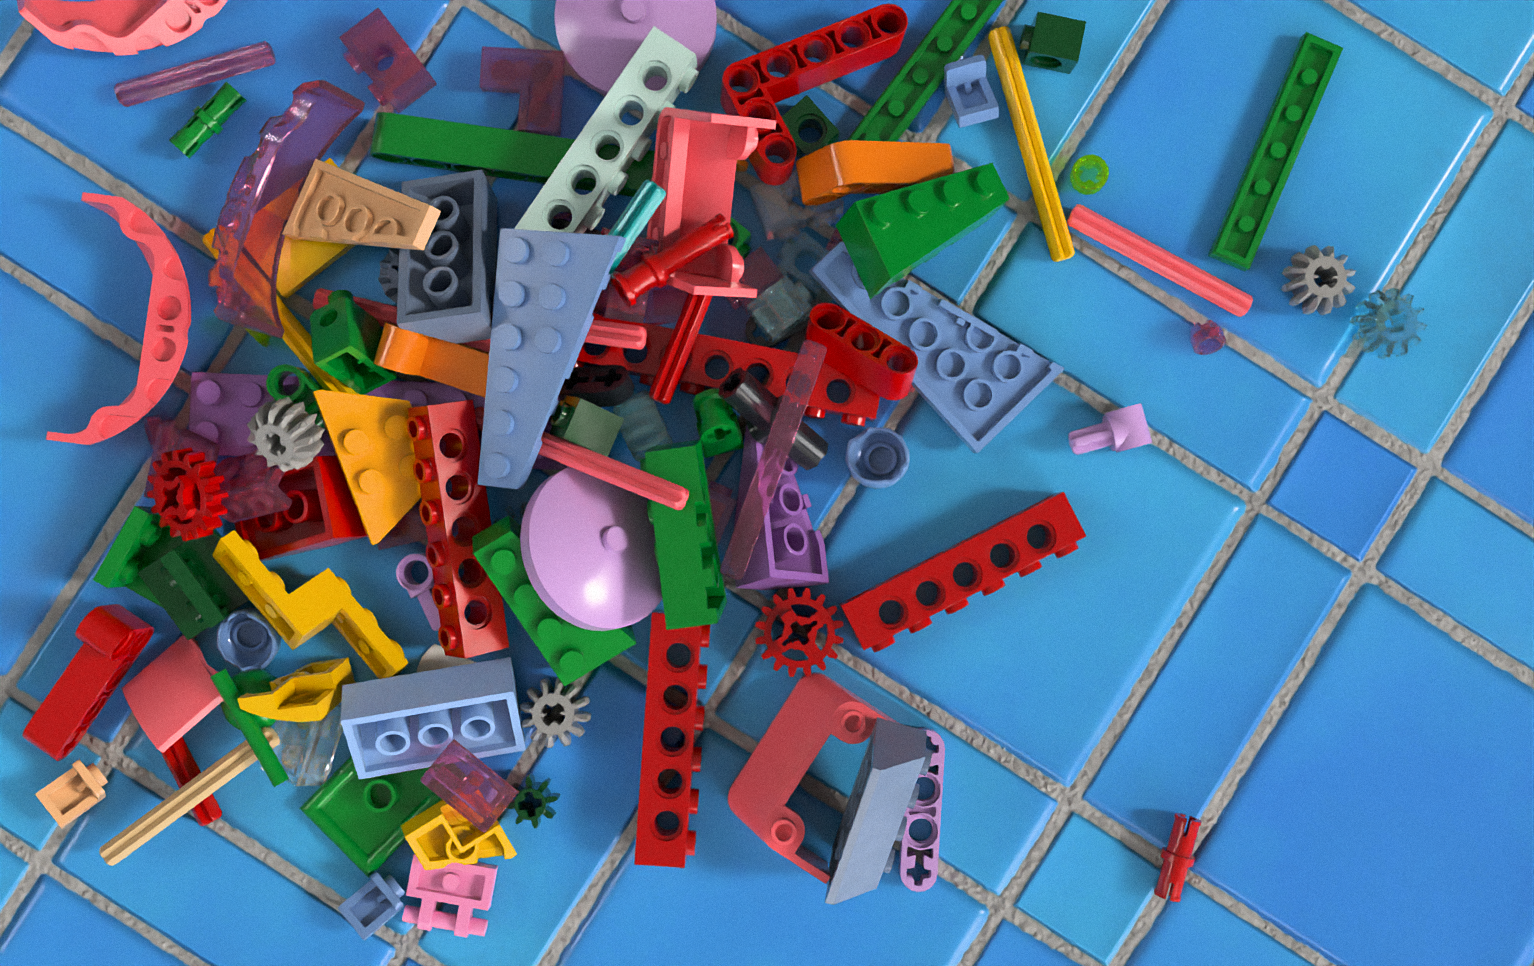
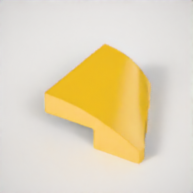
(304, 694)
(446, 837)

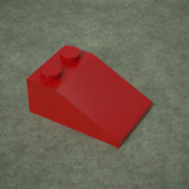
(318, 517)

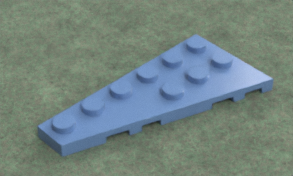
(538, 327)
(963, 366)

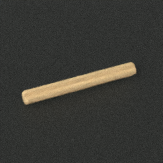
(182, 800)

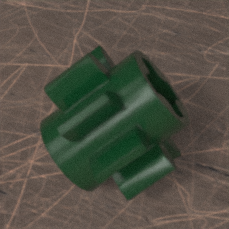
(526, 810)

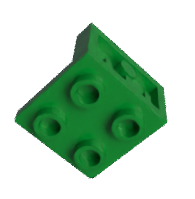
(135, 548)

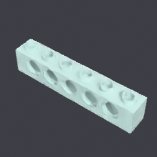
(655, 57)

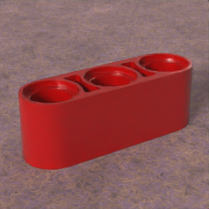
(862, 351)

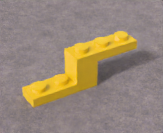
(310, 607)

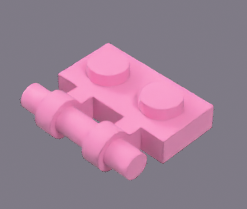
(455, 884)

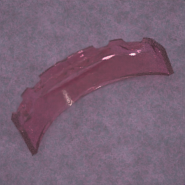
(264, 198)

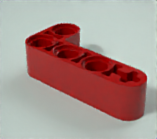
(110, 647)

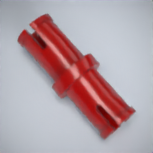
(1177, 857)

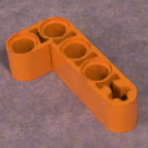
(869, 168)
(433, 359)

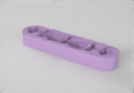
(930, 810)

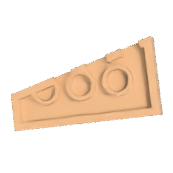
(358, 212)

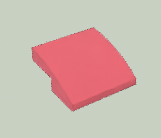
(172, 693)

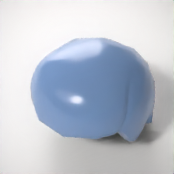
(877, 457)
(247, 639)

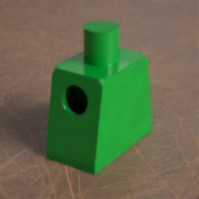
(347, 343)

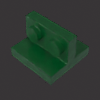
(193, 585)

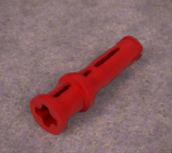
(654, 269)

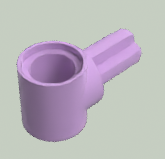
(1119, 430)
(422, 591)

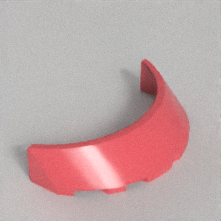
(118, 24)
(165, 326)

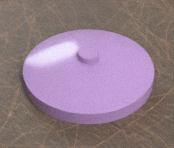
(606, 34)
(590, 551)

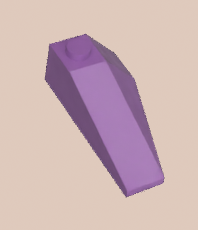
(787, 546)

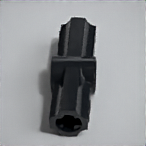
(760, 409)

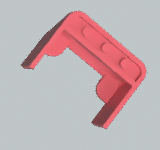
(697, 170)
(785, 754)

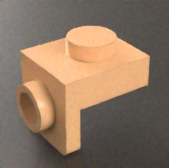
(73, 793)

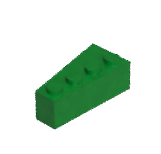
(912, 224)
(686, 539)
(565, 647)

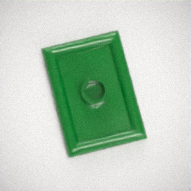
(367, 813)

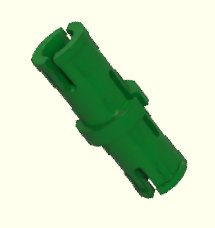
(207, 120)

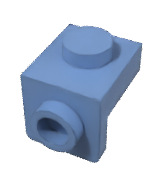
(969, 91)
(373, 905)

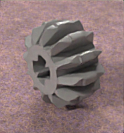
(1333, 278)
(285, 434)
(559, 726)

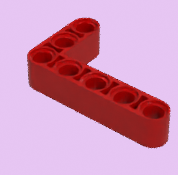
(802, 74)

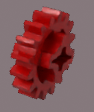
(187, 493)
(809, 647)

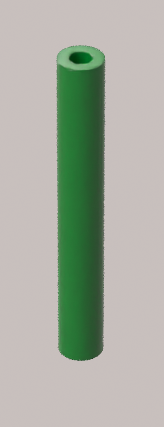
(250, 728)

